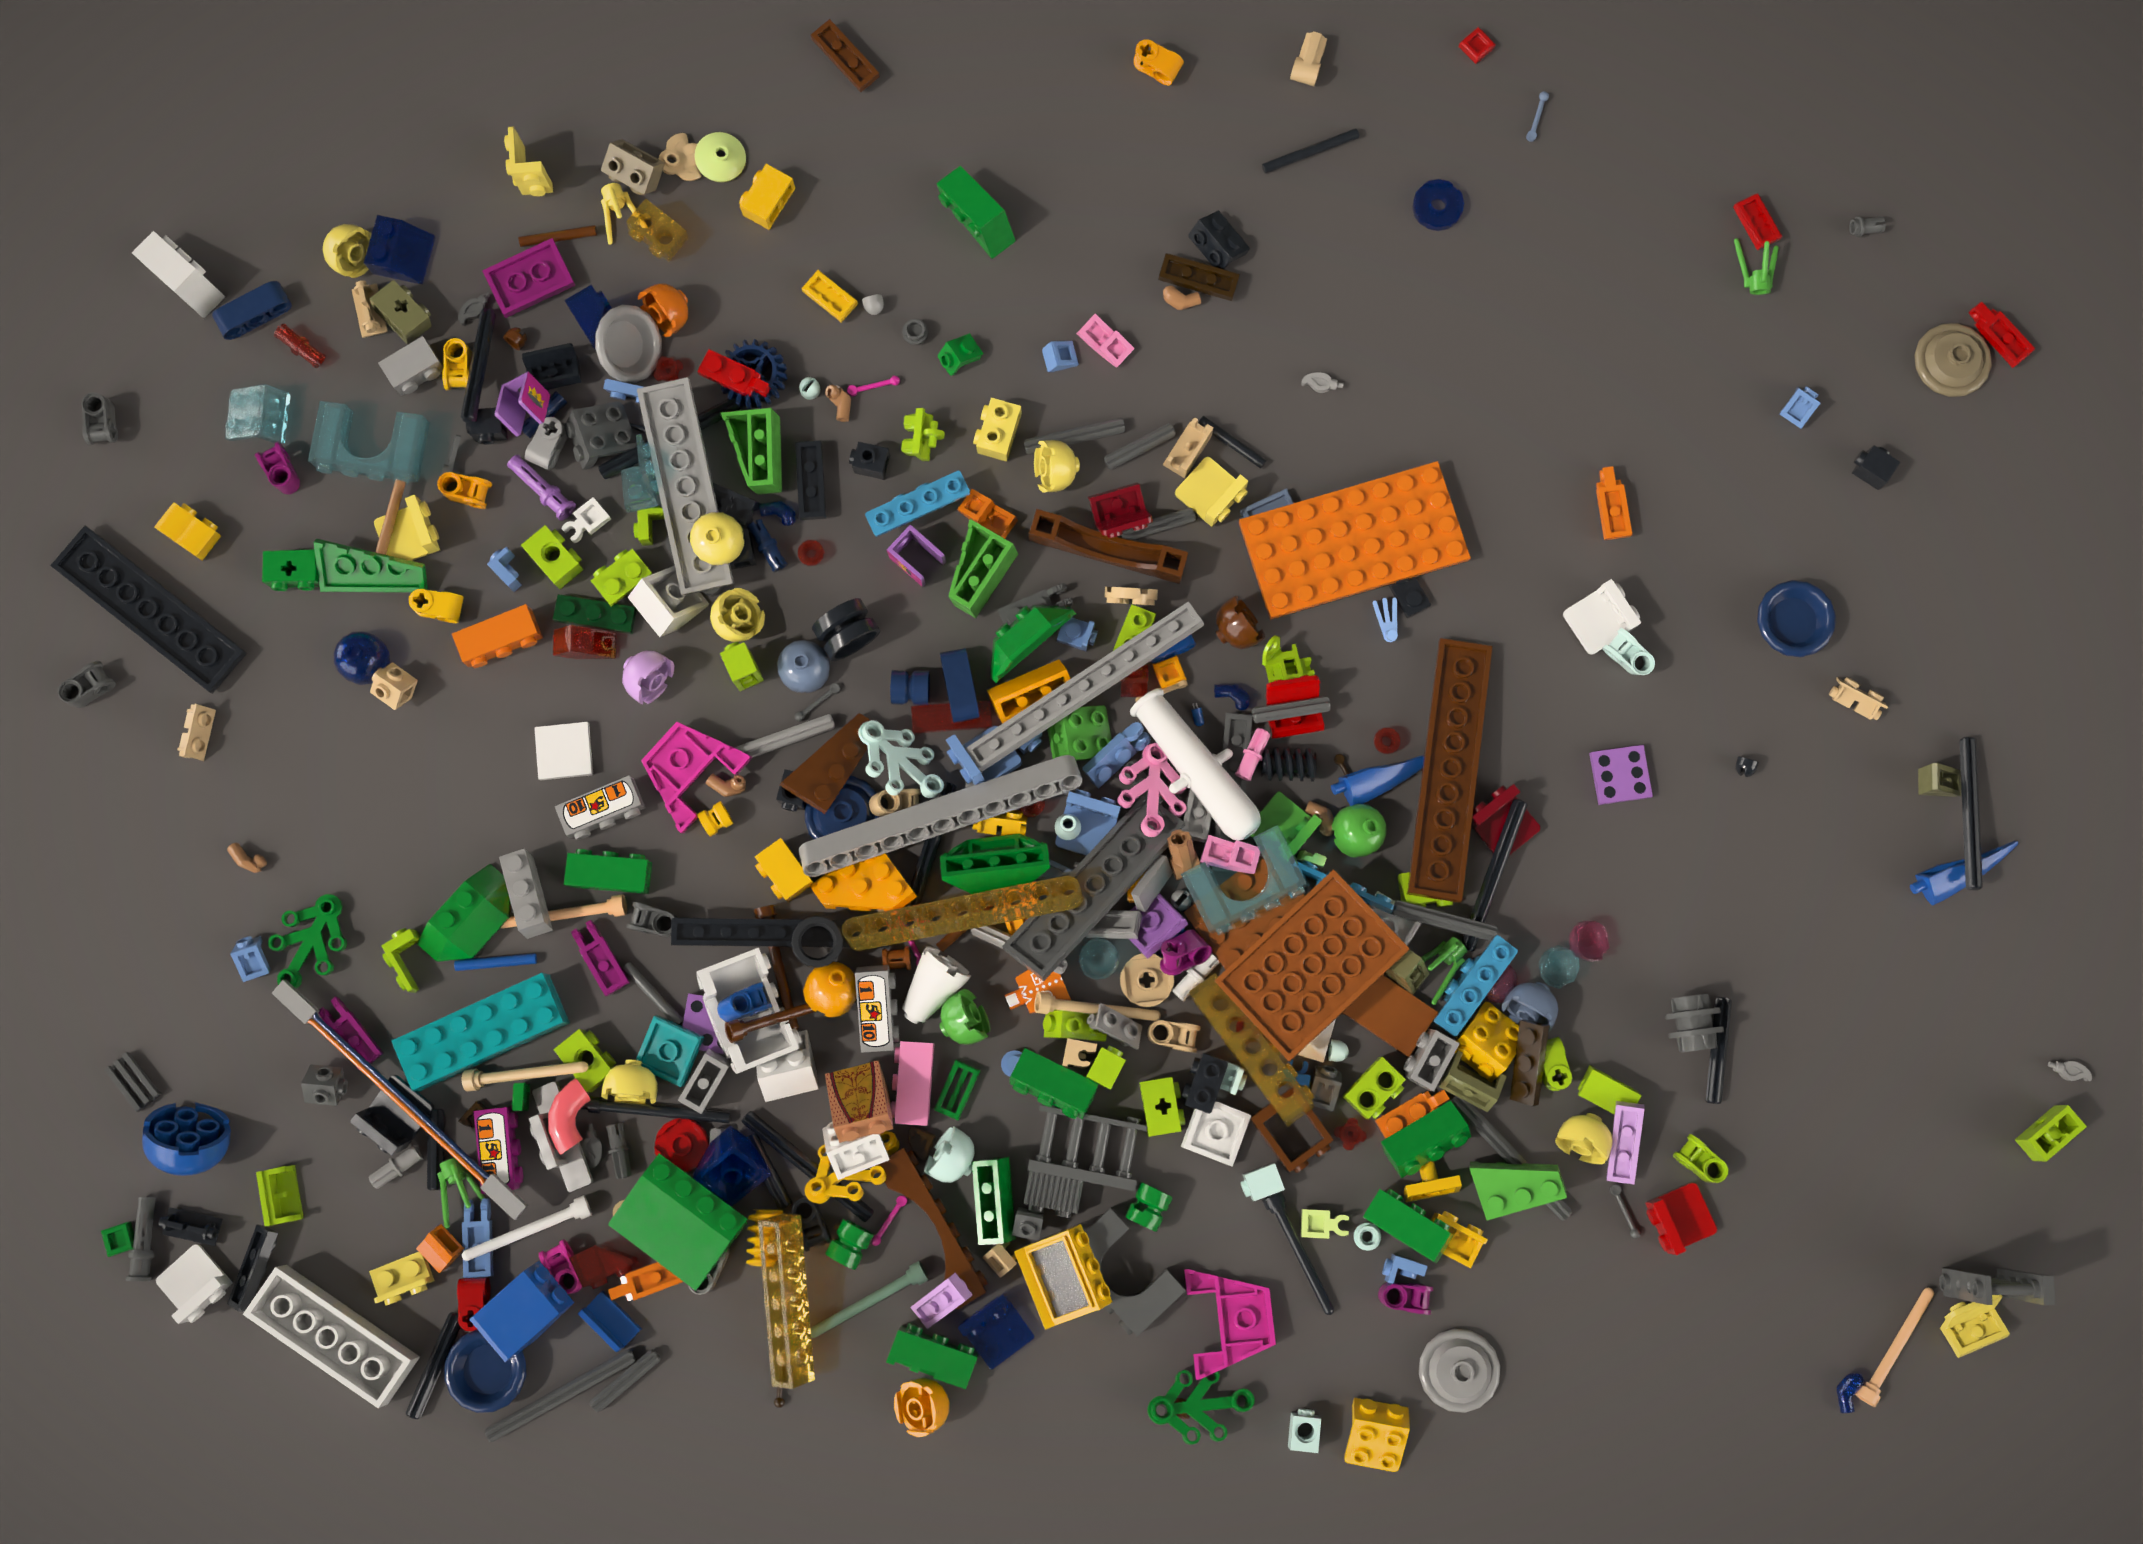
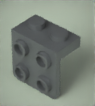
(599, 432)

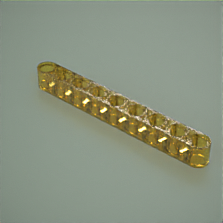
(951, 907)

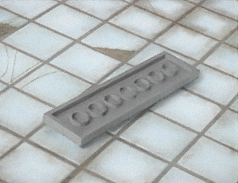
(681, 478)

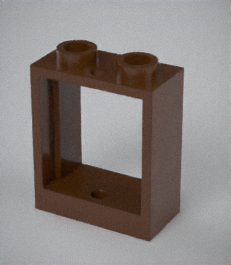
(1299, 1162)

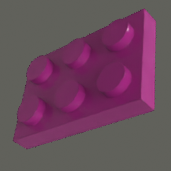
(528, 278)

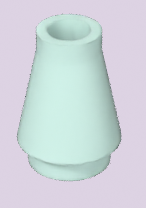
(1064, 833)

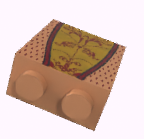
(859, 1101)

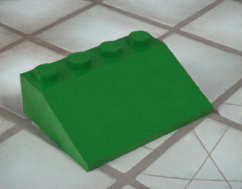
(677, 1222)

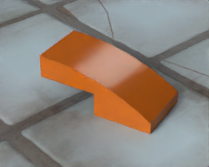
(986, 513)

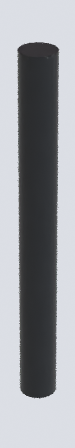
(1310, 150)

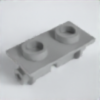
(1116, 1026)

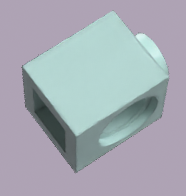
(1262, 1182)
(1309, 1443)

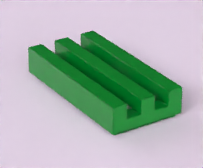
(966, 1068)

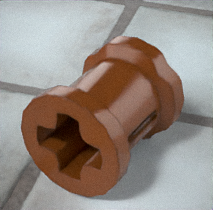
(896, 954)

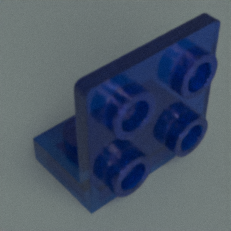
(996, 1331)

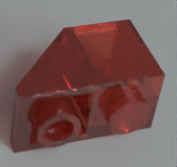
(584, 643)
(601, 1262)

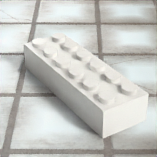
(331, 1335)

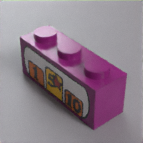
(498, 1144)

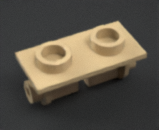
(369, 320)
(1868, 703)
(199, 722)

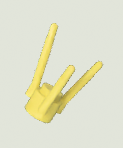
(614, 199)

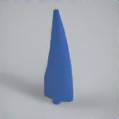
(1372, 782)
(1949, 878)

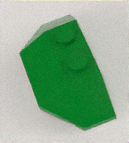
(1024, 635)
(994, 863)
(468, 917)

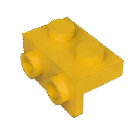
(1465, 1241)

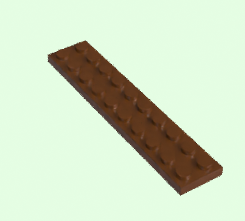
(1449, 771)

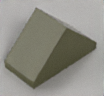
(1939, 780)

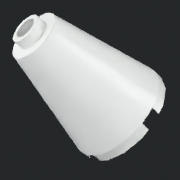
(933, 984)

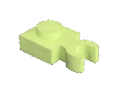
(1318, 1223)

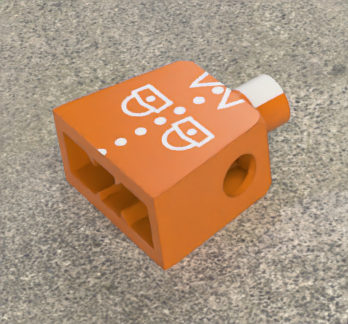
(1030, 984)

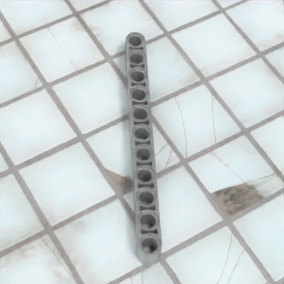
(940, 815)

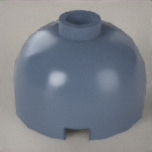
(803, 666)
(1532, 1003)

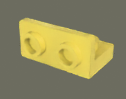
(400, 1277)

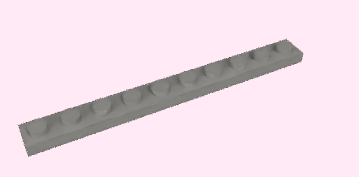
(1084, 686)

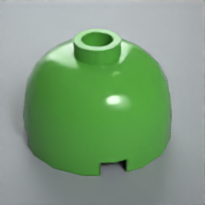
(1359, 830)
(963, 1020)

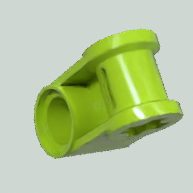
(1556, 1064)
(1697, 1157)

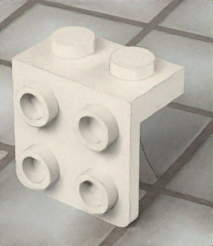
(1601, 616)
(193, 1284)

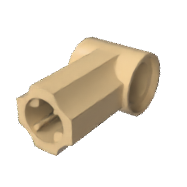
(1308, 63)

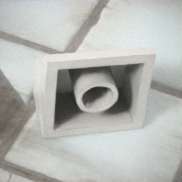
(662, 604)

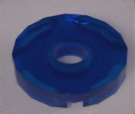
(1433, 218)

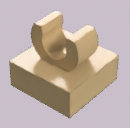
(1000, 1259)

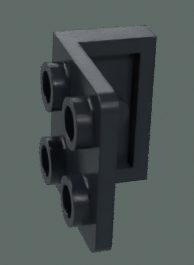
(387, 1122)

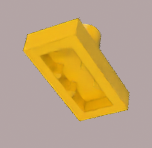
(1431, 1185)

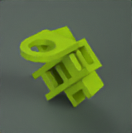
(1274, 662)

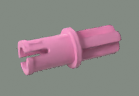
(1253, 754)

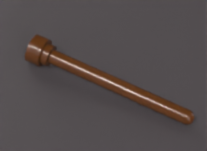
(769, 912)
(736, 1029)

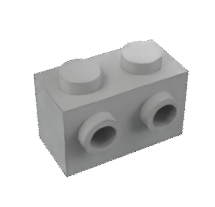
(1430, 1059)

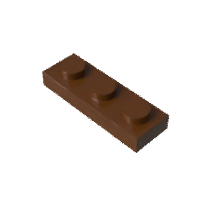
(845, 55)

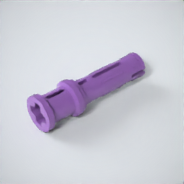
(549, 495)

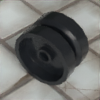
(845, 629)

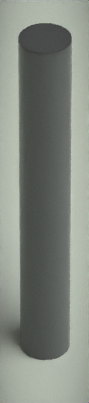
(652, 993)

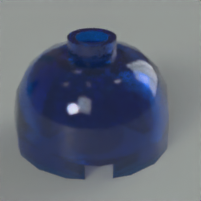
(360, 656)

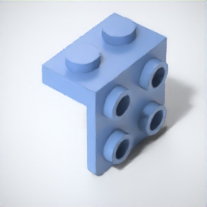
(970, 771)
(1095, 818)

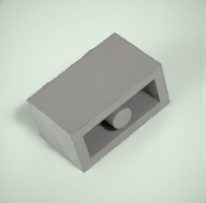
(411, 366)
(704, 1081)

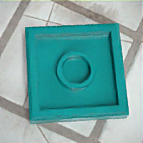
(669, 1050)

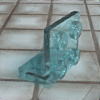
(258, 413)
(639, 482)

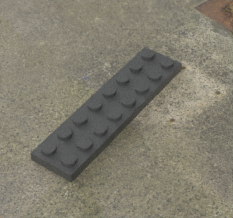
(1103, 879)

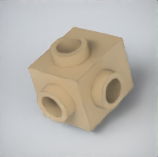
(393, 685)

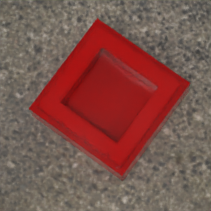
(1477, 45)

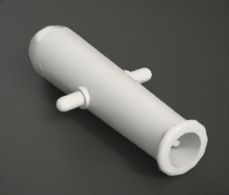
(1198, 767)

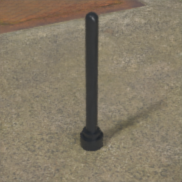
(1276, 1205)

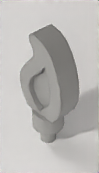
(1320, 382)
(2071, 1070)

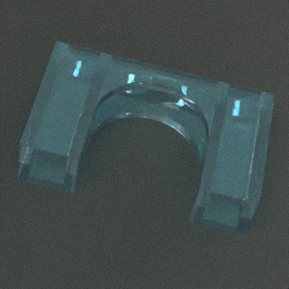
(398, 461)
(1283, 880)

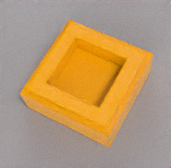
(1169, 672)

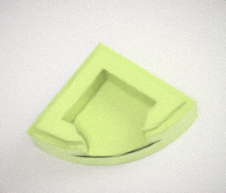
(1316, 859)

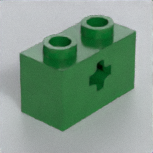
(280, 563)

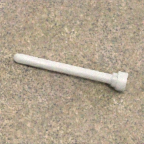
(577, 1209)

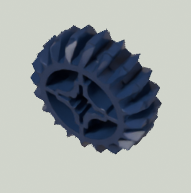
(764, 357)

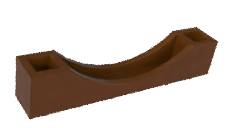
(1140, 557)
(906, 1179)

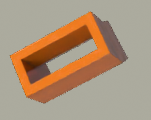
(440, 1248)

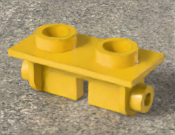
(1010, 822)

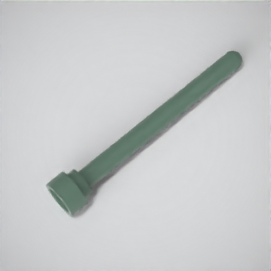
(914, 1275)

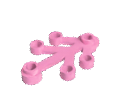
(1154, 786)

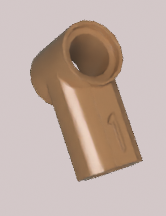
(1182, 853)

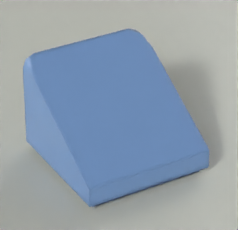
(1059, 355)

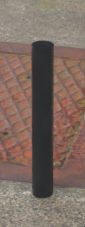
(1234, 443)

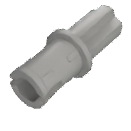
(395, 1167)

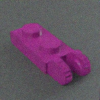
(601, 960)
(351, 1031)

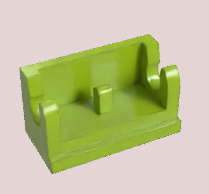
(1605, 1090)
(279, 1195)

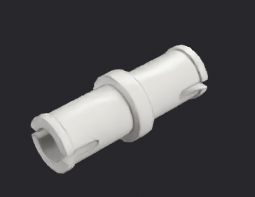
(1194, 977)

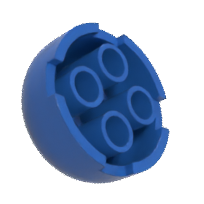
(180, 1143)

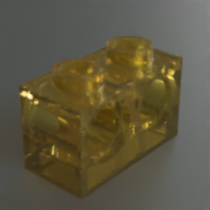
(661, 226)

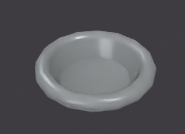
(628, 343)
(1459, 1370)

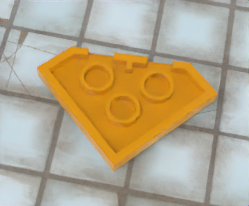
(864, 886)

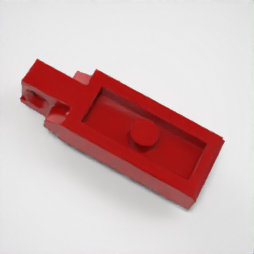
(2001, 334)
(732, 375)

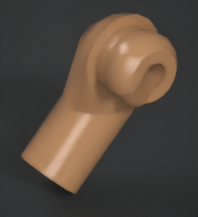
(1179, 300)
(841, 400)
(728, 787)
(1324, 814)
(244, 861)

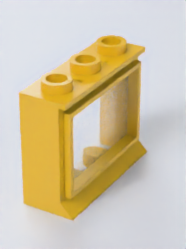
(1063, 1276)

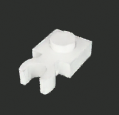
(589, 517)

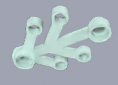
(897, 758)

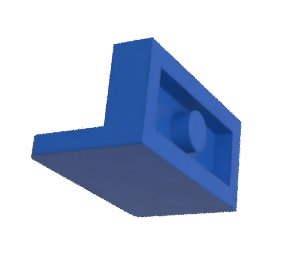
(610, 1321)

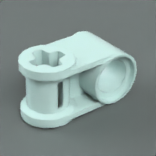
(1625, 650)

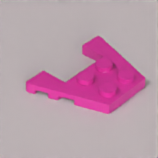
(680, 760)
(1242, 1316)

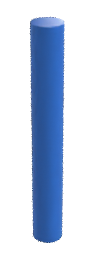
(493, 962)

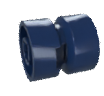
(910, 687)

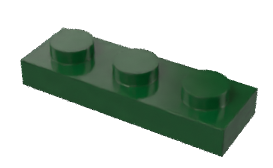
(594, 614)

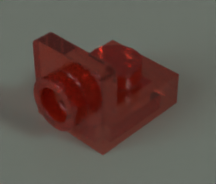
(1136, 683)

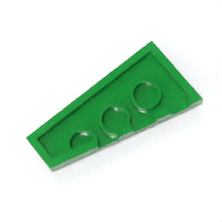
(359, 570)

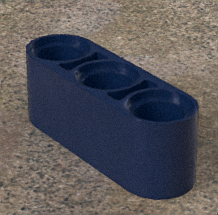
(251, 310)
(959, 685)

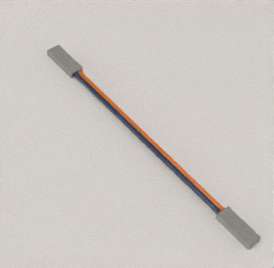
(493, 1186)

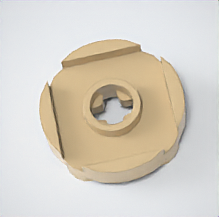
(1123, 595)
(1137, 992)

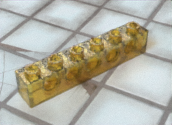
(1289, 1108)
(786, 1300)

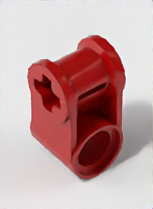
(472, 1296)

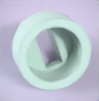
(813, 391)
(1337, 1051)

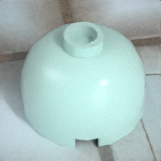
(952, 1157)

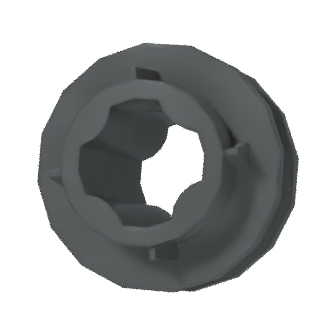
(1694, 1023)

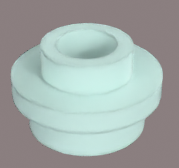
(1375, 1240)

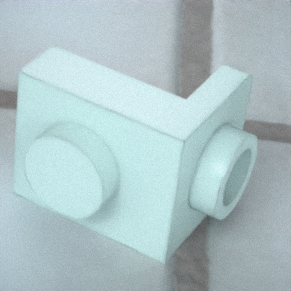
(1233, 1078)

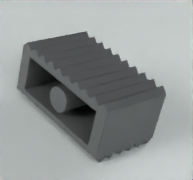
(1053, 1193)

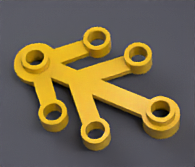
(828, 1183)

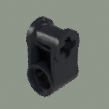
(812, 1225)

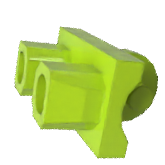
(925, 434)

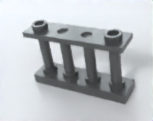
(1096, 1172)
(2008, 1282)

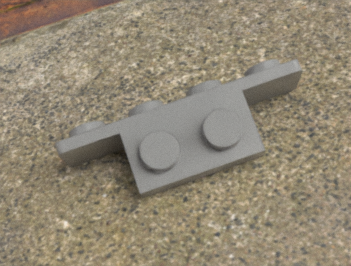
(572, 1162)

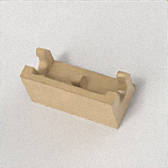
(1188, 448)
(1073, 1053)

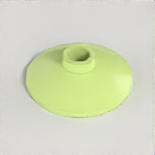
(720, 168)

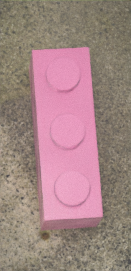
(913, 1083)

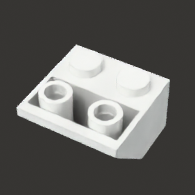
(789, 1073)

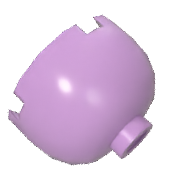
(646, 675)

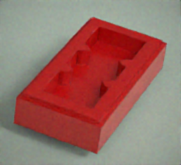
(1757, 221)

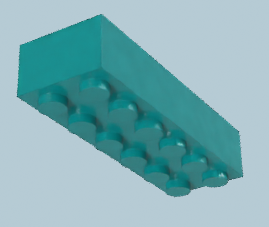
(480, 1032)

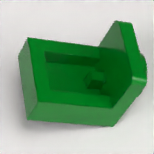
(959, 353)

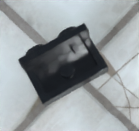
(1218, 240)
(553, 366)
(1205, 1083)

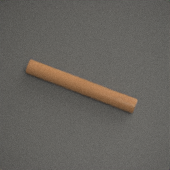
(390, 517)

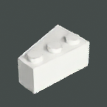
(177, 273)

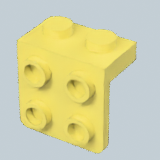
(528, 176)
(1211, 491)
(412, 531)
(1973, 1326)

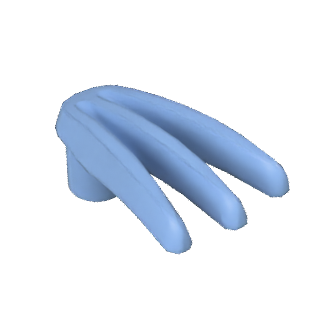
(1388, 628)

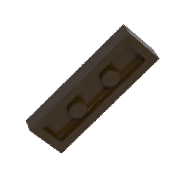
(1198, 277)
(1529, 1062)

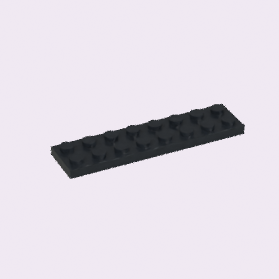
(148, 609)

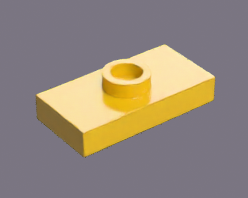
(829, 296)

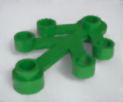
(311, 937)
(1195, 1406)

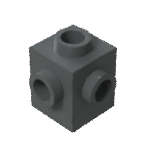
(324, 1085)

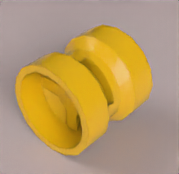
(709, 821)

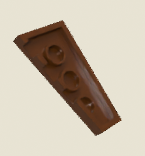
(828, 769)

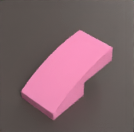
(1105, 341)
(1229, 855)

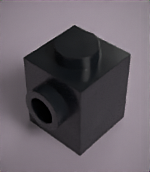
(487, 427)
(870, 460)
(1875, 466)

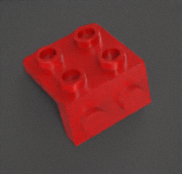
(1293, 690)
(1680, 1218)

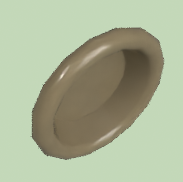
(1953, 360)

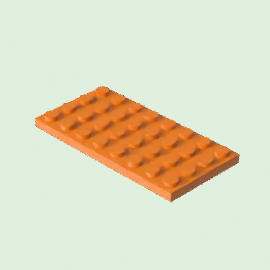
(1354, 540)

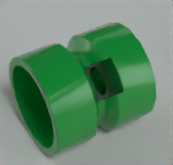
(1149, 1207)
(849, 1244)

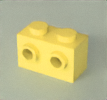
(998, 429)

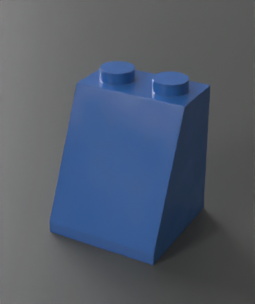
(522, 1311)

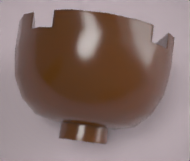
(1238, 625)

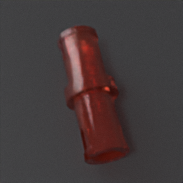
(299, 345)

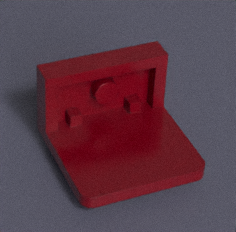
(1119, 510)
(1490, 819)

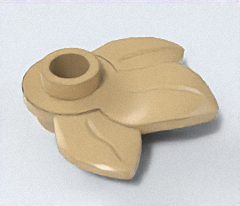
(684, 155)

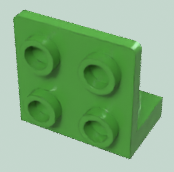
(1080, 733)
(1292, 820)

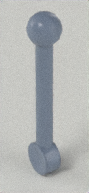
(1531, 135)

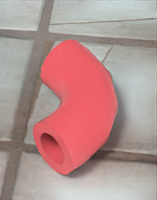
(563, 1116)

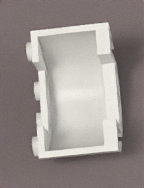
(735, 975)

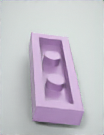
(1626, 1142)
(941, 1300)

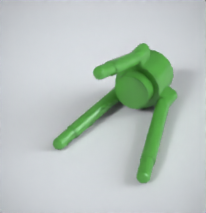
(1761, 280)
(1449, 952)
(454, 1173)

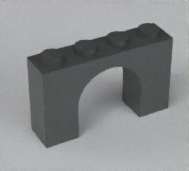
(1135, 1309)

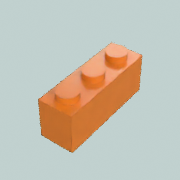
(497, 636)

